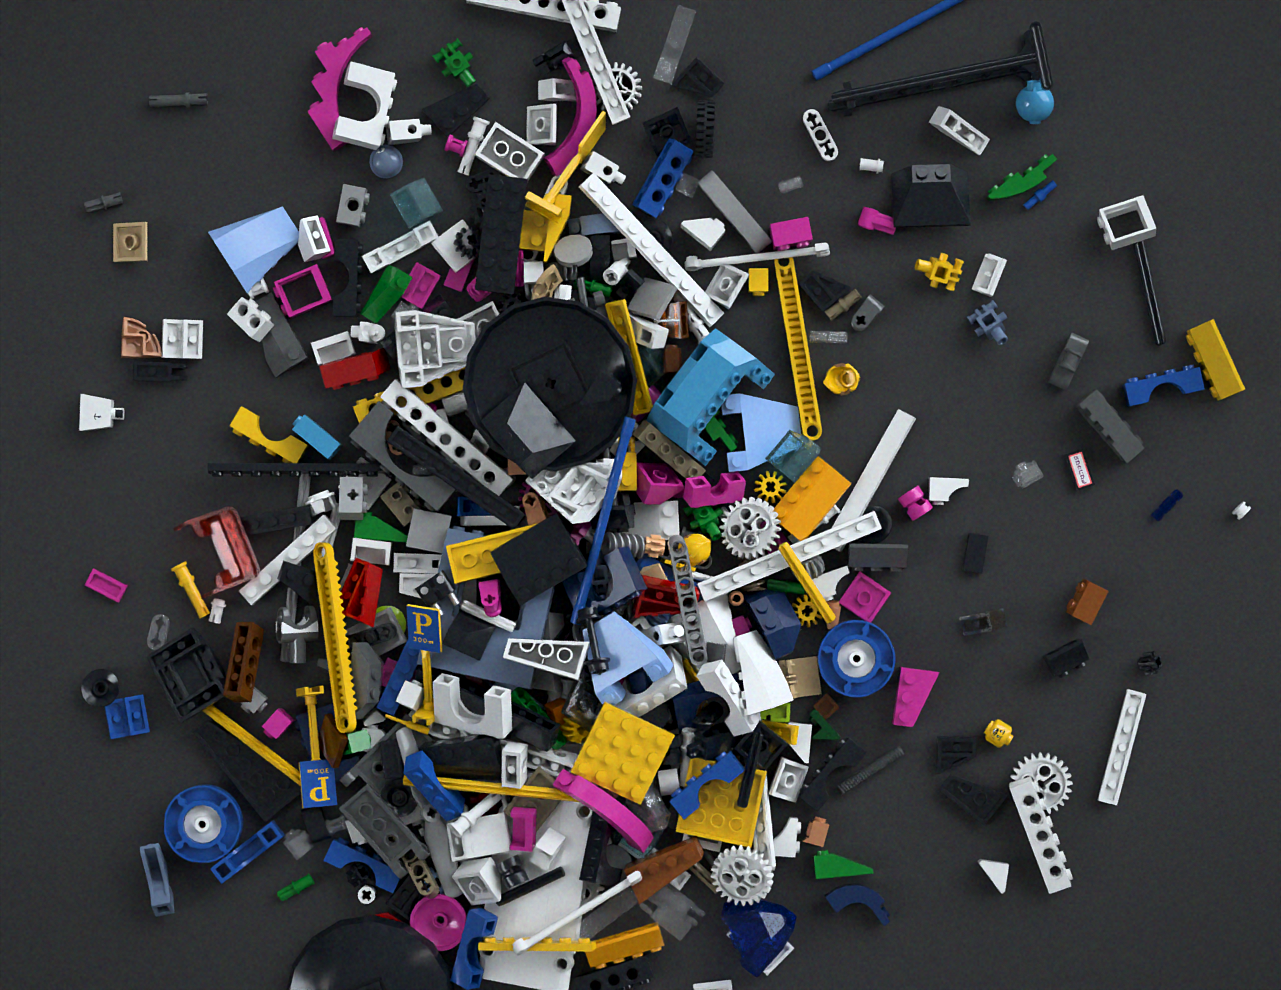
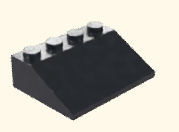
(538, 559)
(466, 758)

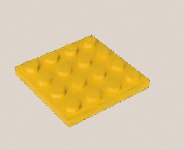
(622, 753)
(718, 812)

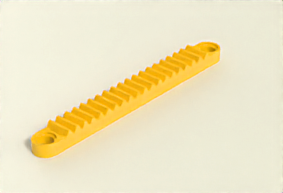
(798, 347)
(335, 637)

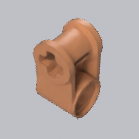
(535, 510)

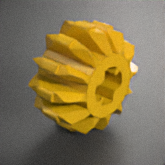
(763, 486)
(811, 615)
(573, 731)

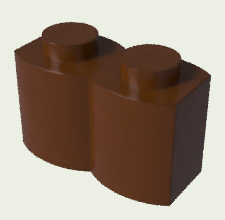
(671, 359)

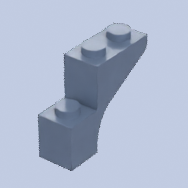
(158, 881)

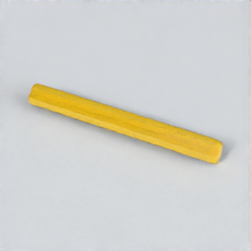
(806, 582)

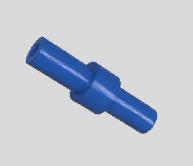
(1040, 195)

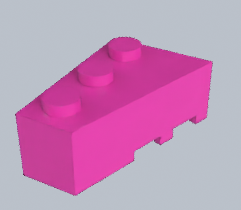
(911, 694)

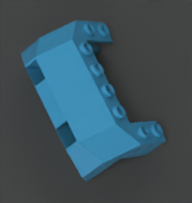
(701, 390)

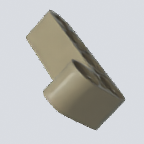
(427, 876)

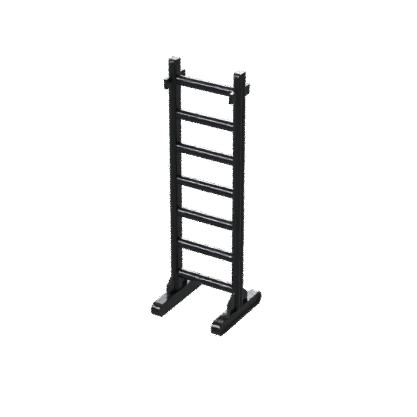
(1027, 65)

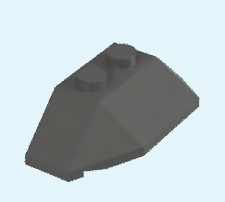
(367, 677)

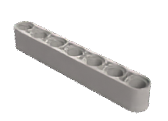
(687, 591)

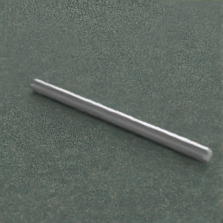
(291, 603)

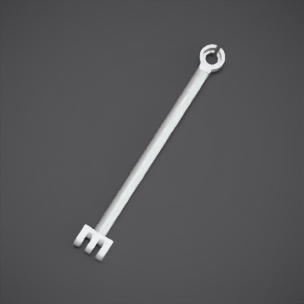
(694, 264)
(521, 946)

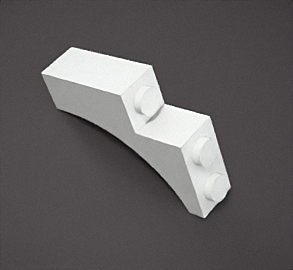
(785, 842)

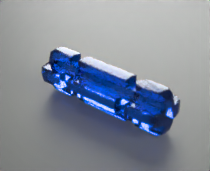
(1167, 505)

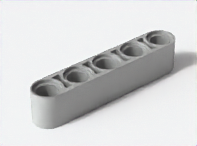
(734, 212)

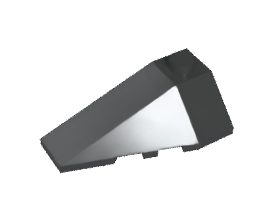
(280, 344)

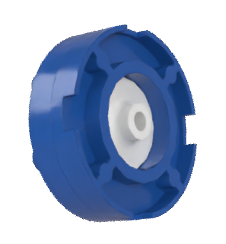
(874, 663)
(184, 826)

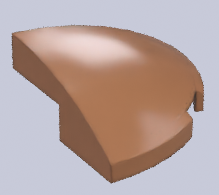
(137, 341)

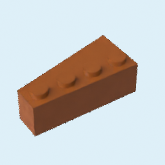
(664, 866)

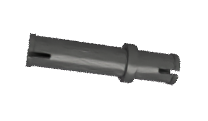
(178, 100)

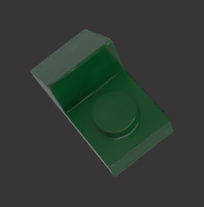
(826, 730)

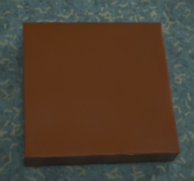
(331, 741)

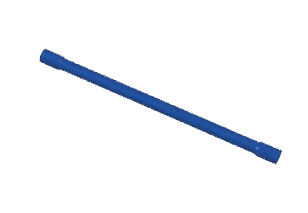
(827, 68)
(626, 433)

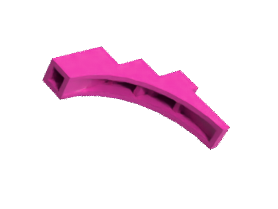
(327, 84)

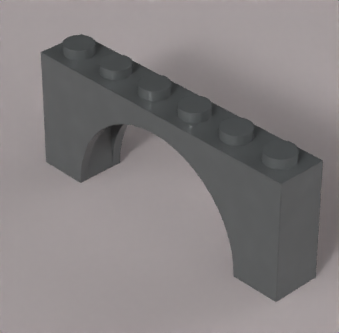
(371, 436)

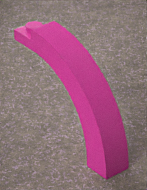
(584, 118)
(607, 807)

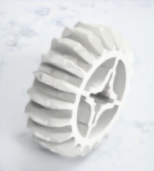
(625, 91)

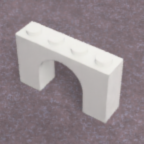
(379, 85)
(659, 690)
(452, 712)

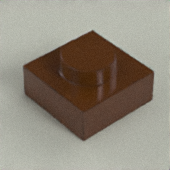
(826, 706)

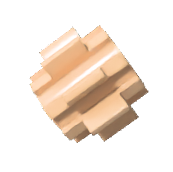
(654, 546)

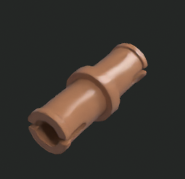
(741, 599)

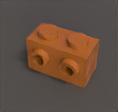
(1086, 601)

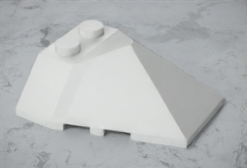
(430, 346)

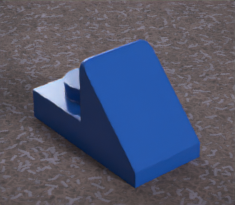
(466, 507)

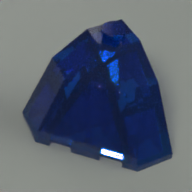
(758, 931)

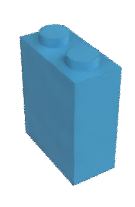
(316, 436)

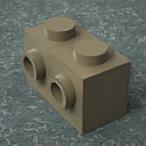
(400, 503)

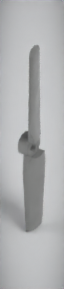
(434, 829)

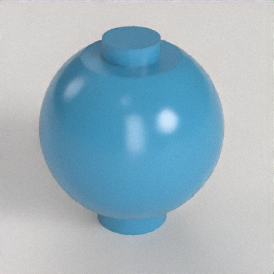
(1034, 103)

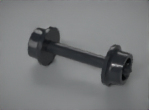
(588, 616)

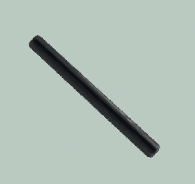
(1150, 294)

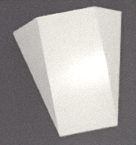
(574, 490)
(716, 627)
(761, 675)

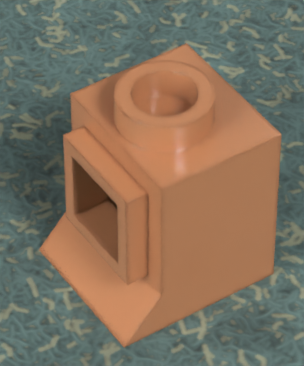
(816, 831)

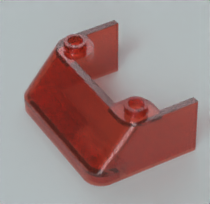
(231, 545)

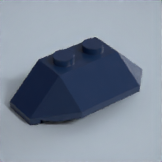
(774, 620)

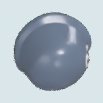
(386, 161)

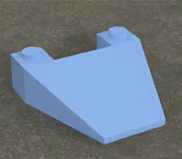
(763, 427)
(627, 653)

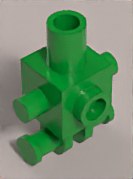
(456, 63)
(706, 520)

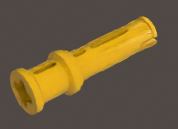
(187, 581)

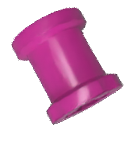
(456, 145)

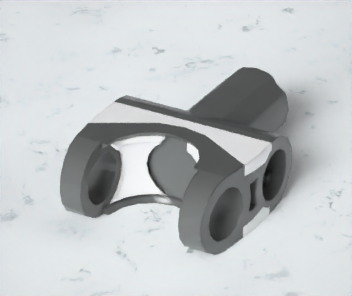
(298, 633)

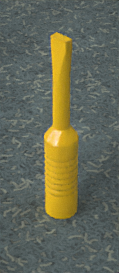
(414, 726)

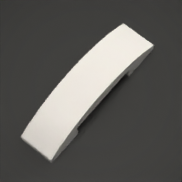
(400, 247)

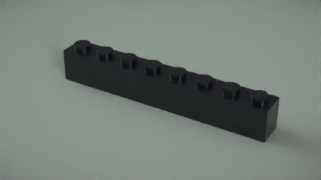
(525, 723)

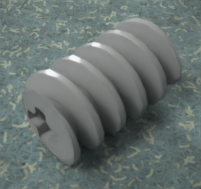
(616, 540)

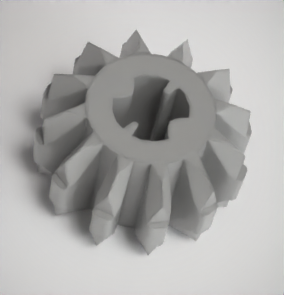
(813, 566)

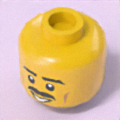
(998, 733)

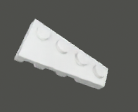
(409, 582)

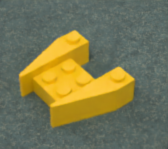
(541, 233)

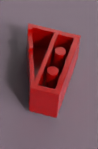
(355, 369)
(361, 592)
(659, 598)

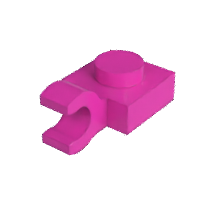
(580, 531)

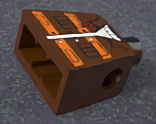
(675, 319)

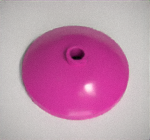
(443, 934)

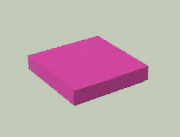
(864, 597)

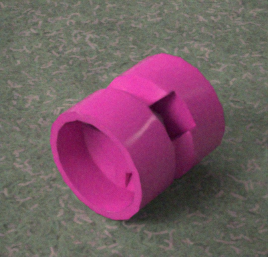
(915, 503)

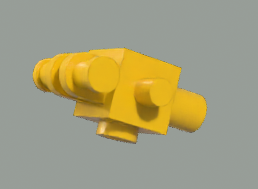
(940, 270)

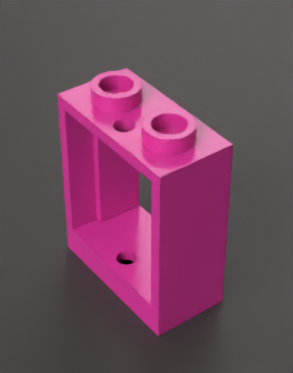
(279, 291)

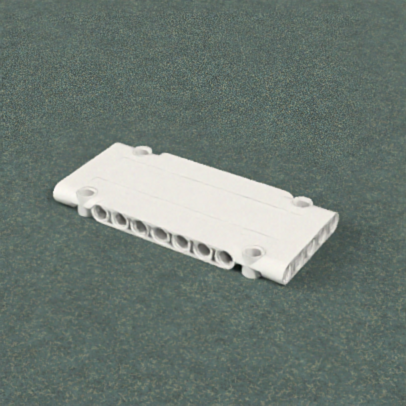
(542, 906)

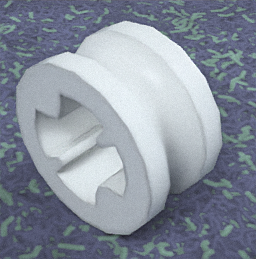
(1241, 510)

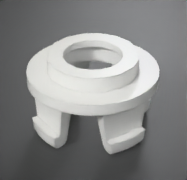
(322, 502)

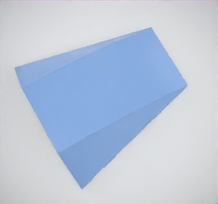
(256, 244)

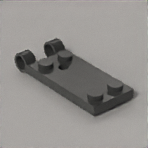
(366, 765)
(376, 823)

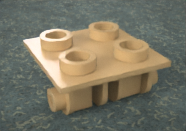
(801, 676)

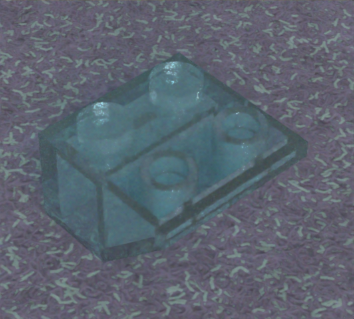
(416, 202)
(793, 454)

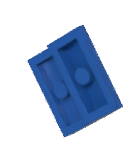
(127, 717)

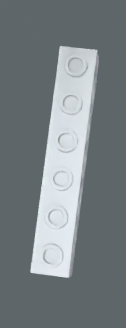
(1053, 881)

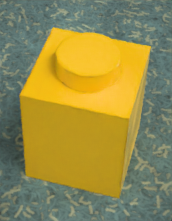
(758, 281)

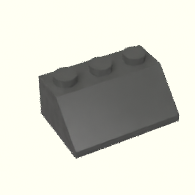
(877, 556)

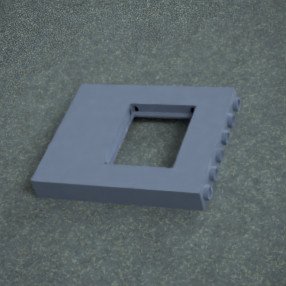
(492, 666)

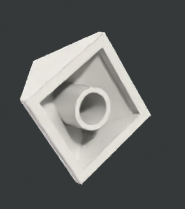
(542, 124)
(726, 285)
(788, 779)

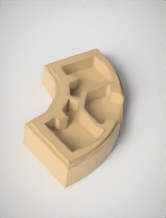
(547, 283)

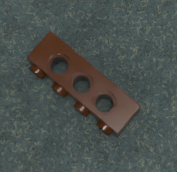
(243, 662)

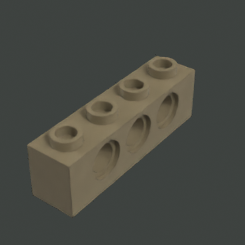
(667, 450)

